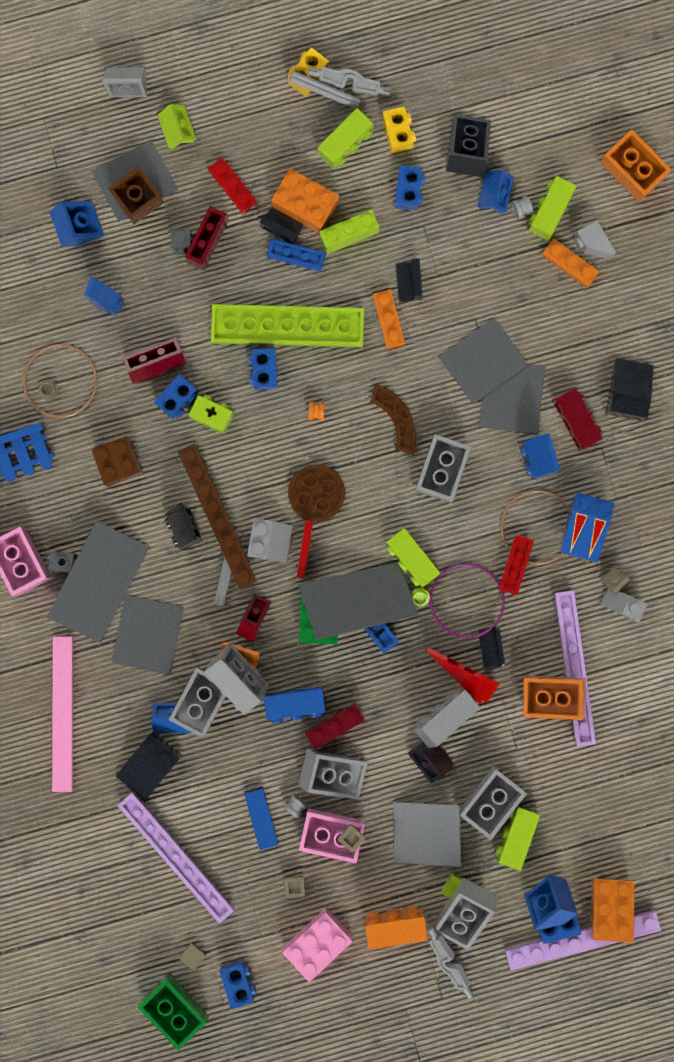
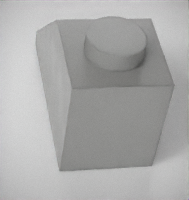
(594, 241)
(624, 605)

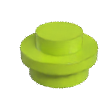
(420, 596)

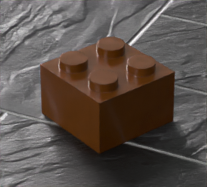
(136, 195)
(117, 461)

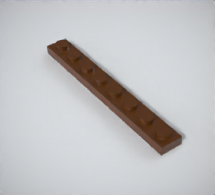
(217, 516)

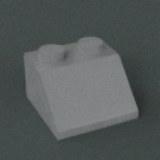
(126, 81)
(270, 540)

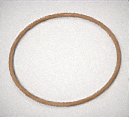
(24, 380)
(510, 503)

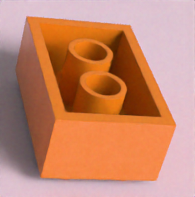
(635, 166)
(305, 201)
(555, 697)
(612, 910)
(395, 927)

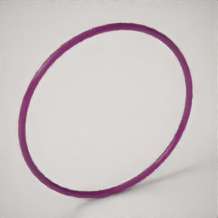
(455, 634)

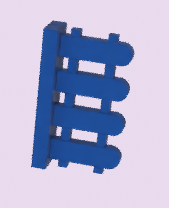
(22, 453)

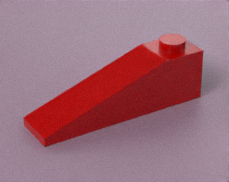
(473, 682)

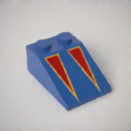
(586, 527)

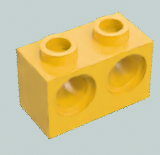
(302, 68)
(395, 130)

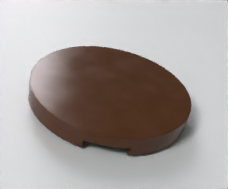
(316, 493)

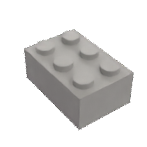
(443, 468)
(446, 718)
(492, 803)
(466, 913)

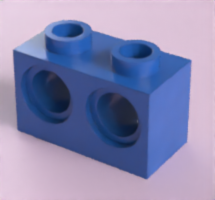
(405, 187)
(268, 369)
(171, 393)
(382, 637)
(560, 932)
(234, 984)

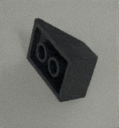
(468, 146)
(630, 390)
(183, 526)
(148, 765)

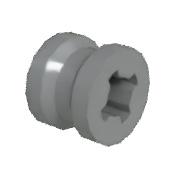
(522, 207)
(295, 806)

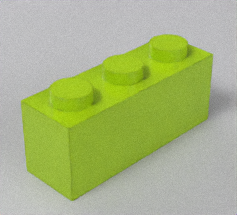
(345, 139)
(551, 207)
(349, 232)
(412, 558)
(517, 837)

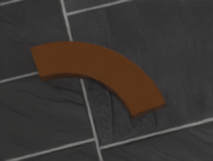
(400, 417)

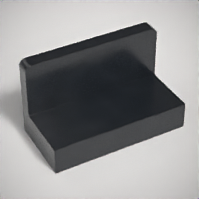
(281, 226)
(409, 281)
(491, 648)
(431, 761)

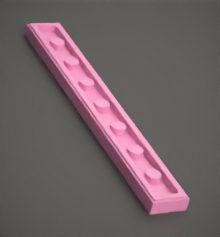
(62, 715)

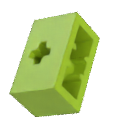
(200, 413)

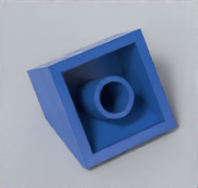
(76, 223)
(539, 456)
(550, 903)

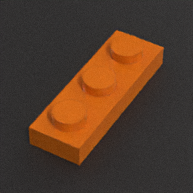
(570, 263)
(388, 319)

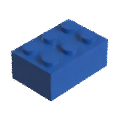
(294, 704)

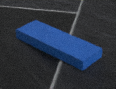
(296, 255)
(261, 819)

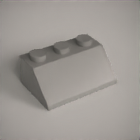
(236, 679)

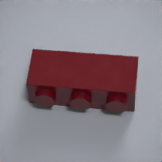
(207, 238)
(154, 360)
(578, 419)
(334, 726)

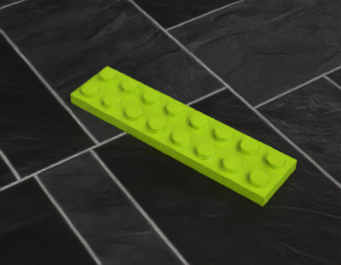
(287, 325)

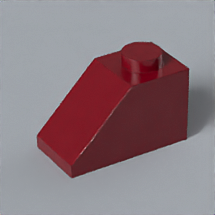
(253, 618)

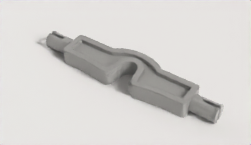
(359, 83)
(444, 956)

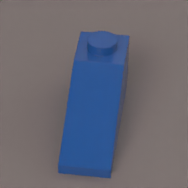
(103, 297)

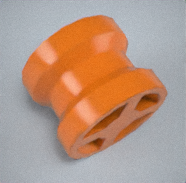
(316, 410)

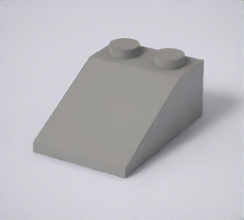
(198, 704)
(332, 774)

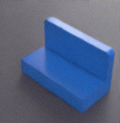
(496, 190)
(160, 719)

